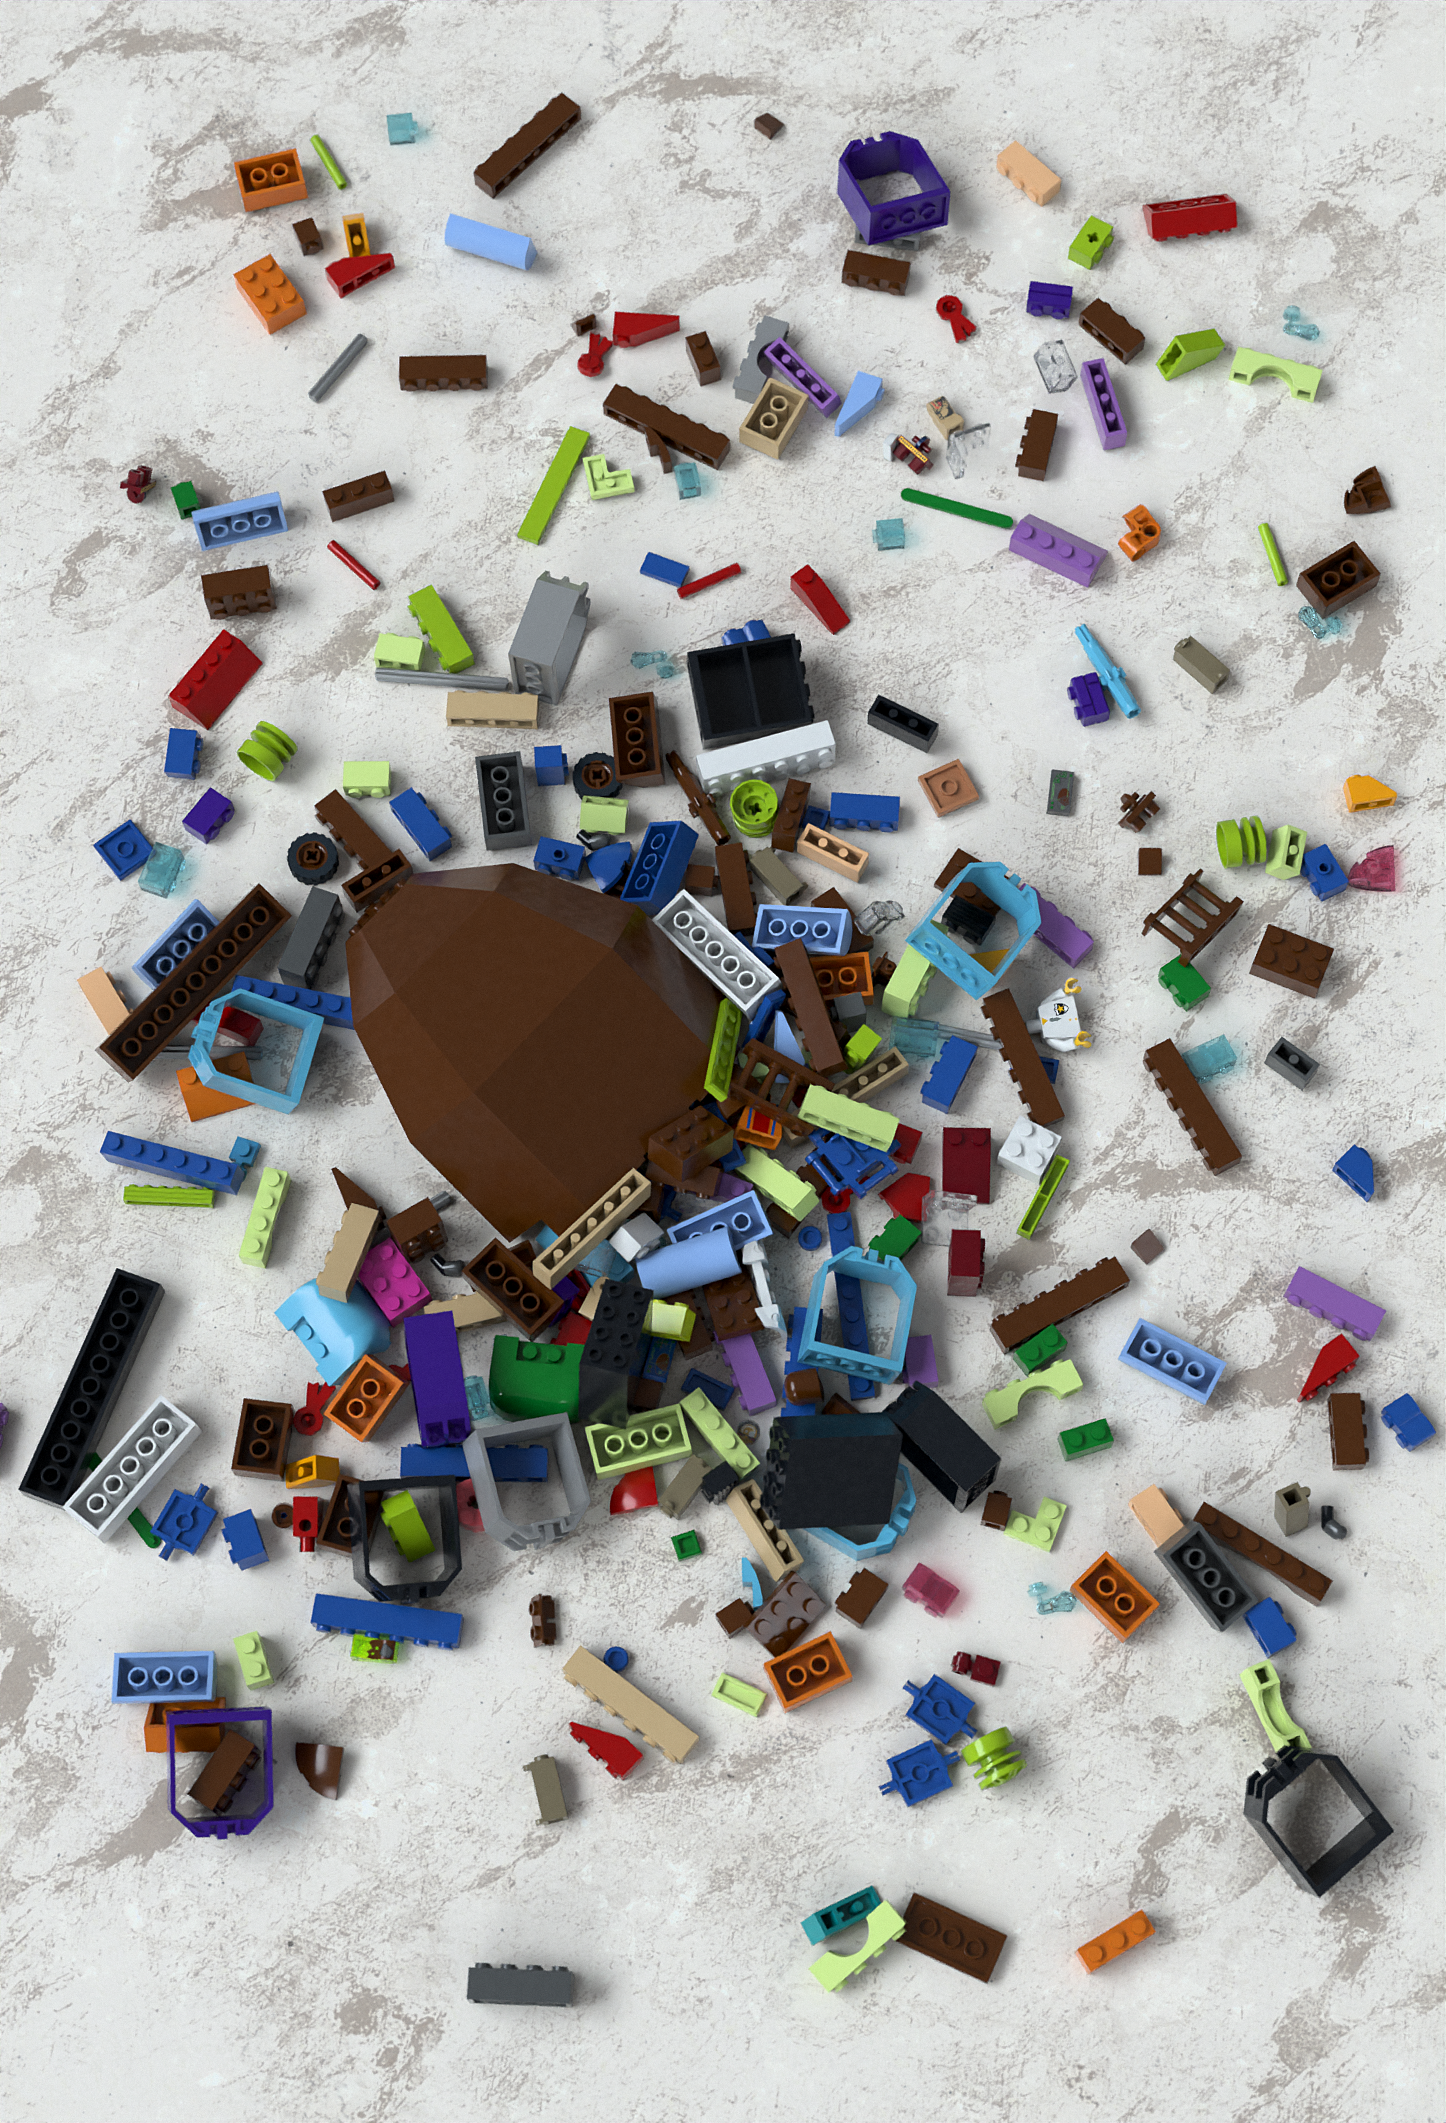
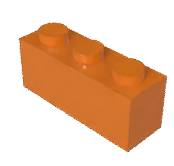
(1115, 1942)

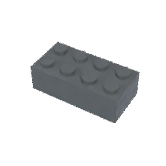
(503, 801)
(311, 939)
(1206, 1576)
(520, 1986)

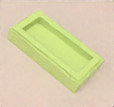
(739, 1694)

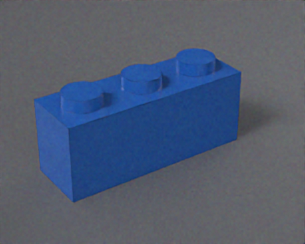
(864, 812)
(421, 823)
(948, 1074)

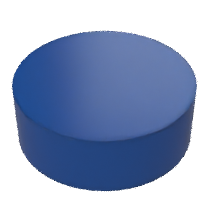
(810, 1238)
(616, 1659)

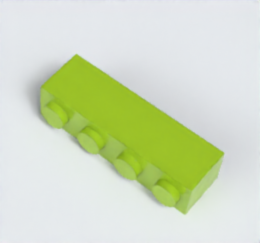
(441, 630)

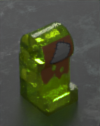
(374, 1650)

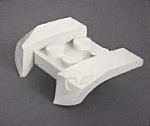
(768, 1310)

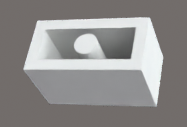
(637, 1237)

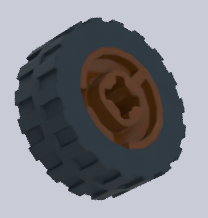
(596, 776)
(313, 859)

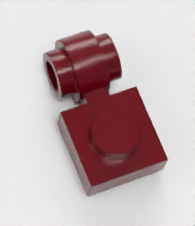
(983, 1670)

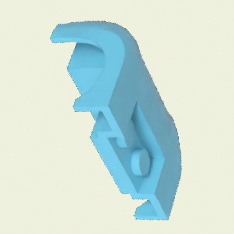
(334, 1330)

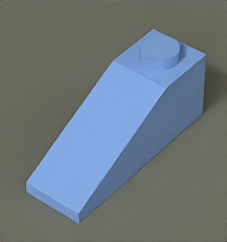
(860, 401)
(786, 1044)

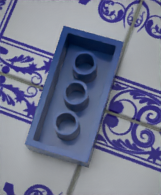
(659, 865)

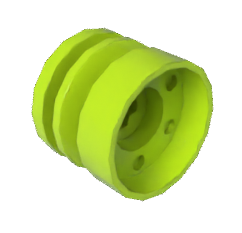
(267, 751)
(753, 797)
(1245, 840)
(994, 1758)

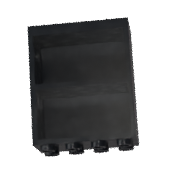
(749, 690)
(615, 1353)
(831, 1470)

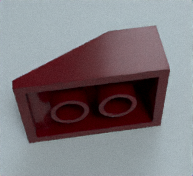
(967, 1162)

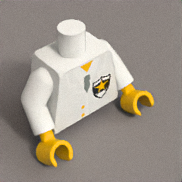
(1059, 1021)

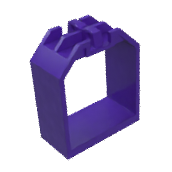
(902, 215)
(437, 1379)
(225, 1824)

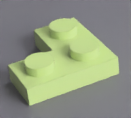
(606, 484)
(1038, 1531)

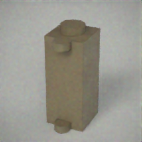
(1200, 664)
(776, 876)
(683, 1488)
(1292, 1508)
(547, 1790)

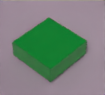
(686, 1545)

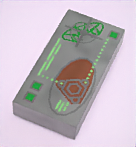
(1060, 792)

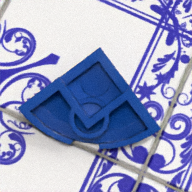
(609, 863)

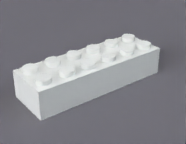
(767, 758)
(717, 953)
(132, 1469)

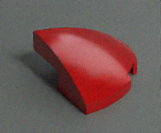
(634, 1492)

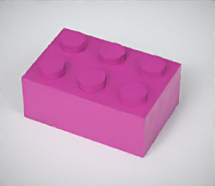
(393, 1283)

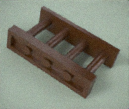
(1201, 936)
(777, 1064)

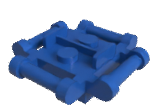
(850, 1162)

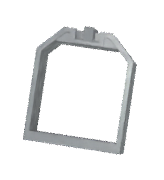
(549, 637)
(569, 1466)

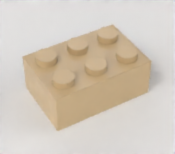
(773, 418)

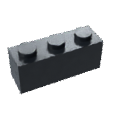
(902, 723)

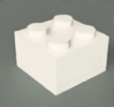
(1029, 1150)

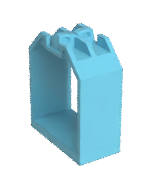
(949, 956)
(205, 1035)
(847, 1361)
(886, 1540)

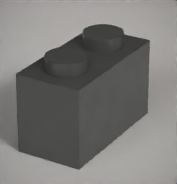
(849, 1011)
(1292, 1063)

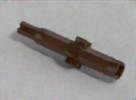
(700, 804)

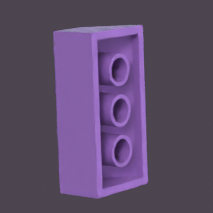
(1057, 550)

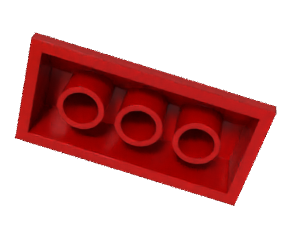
(1190, 216)
(214, 680)

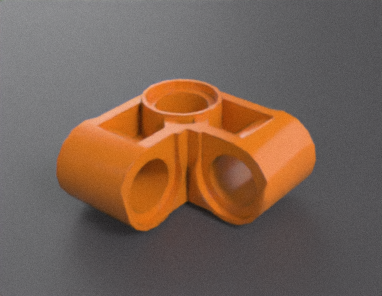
(1137, 543)

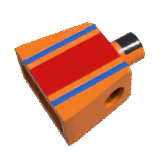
(758, 1128)

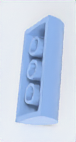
(490, 242)
(239, 521)
(821, 929)
(174, 944)
(742, 1215)
(689, 1264)
(1172, 1361)
(164, 1677)

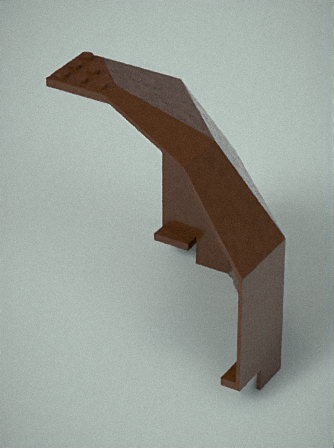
(527, 1034)

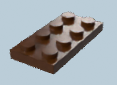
(733, 1304)
(951, 1938)

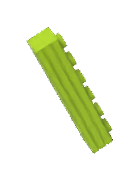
(169, 1196)
(1043, 1197)

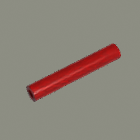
(353, 565)
(708, 580)

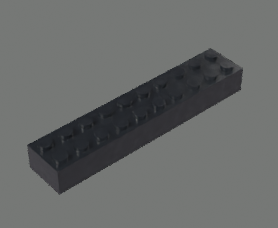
(92, 1389)

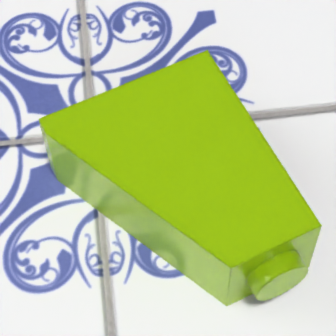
(1189, 352)

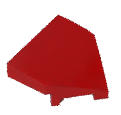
(906, 1196)

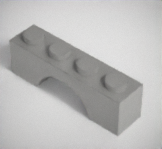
(751, 379)

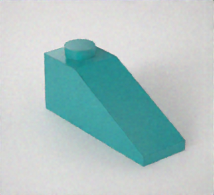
(840, 1915)

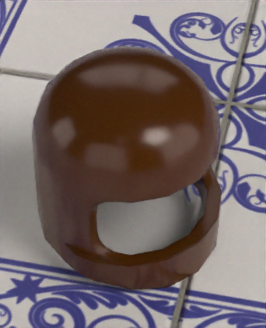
(804, 1387)

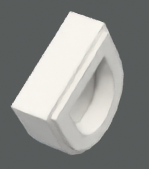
(889, 446)

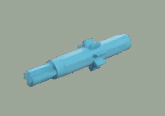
(1110, 677)

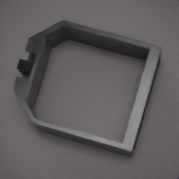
(943, 1446)
(409, 1592)
(1341, 1856)

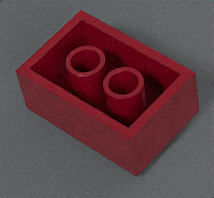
(965, 1262)

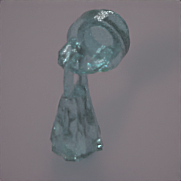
(1307, 331)
(1309, 617)
(664, 669)
(1062, 1602)

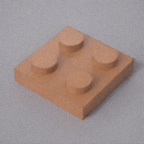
(948, 788)

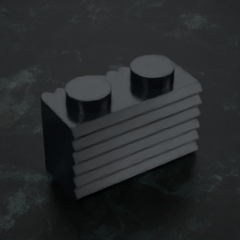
(968, 920)
(719, 1483)

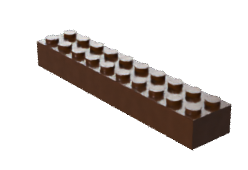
(193, 983)

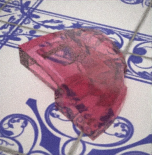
(1375, 871)

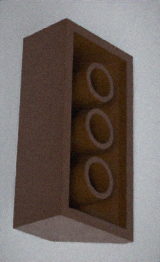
(637, 740)
(512, 1289)

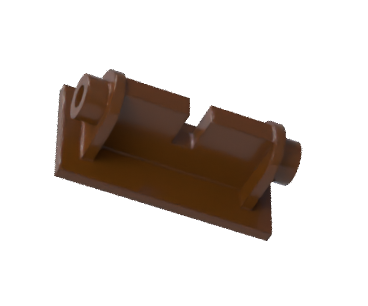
(883, 970)
(541, 1609)

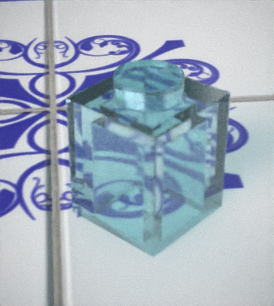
(401, 128)
(687, 480)
(889, 534)

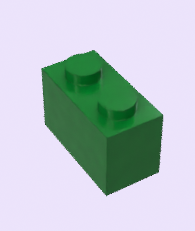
(1184, 983)
(897, 1238)
(1040, 1350)
(1085, 1439)

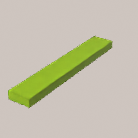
(553, 485)
(723, 1050)

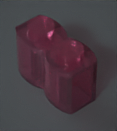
(930, 1590)

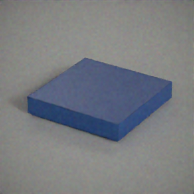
(124, 849)

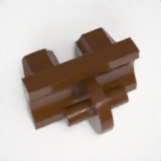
(1132, 818)

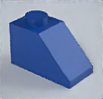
(1356, 1171)

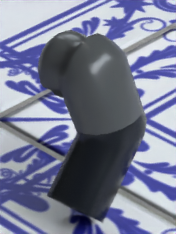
(593, 842)
(447, 1268)
(1331, 1526)

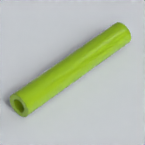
(328, 162)
(1273, 554)

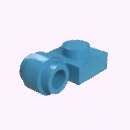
(244, 1153)

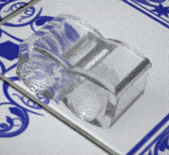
(879, 917)

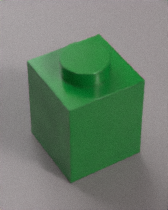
(185, 499)

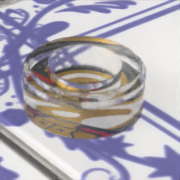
(748, 1431)

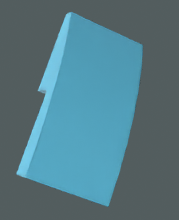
(750, 1579)

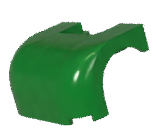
(534, 1379)

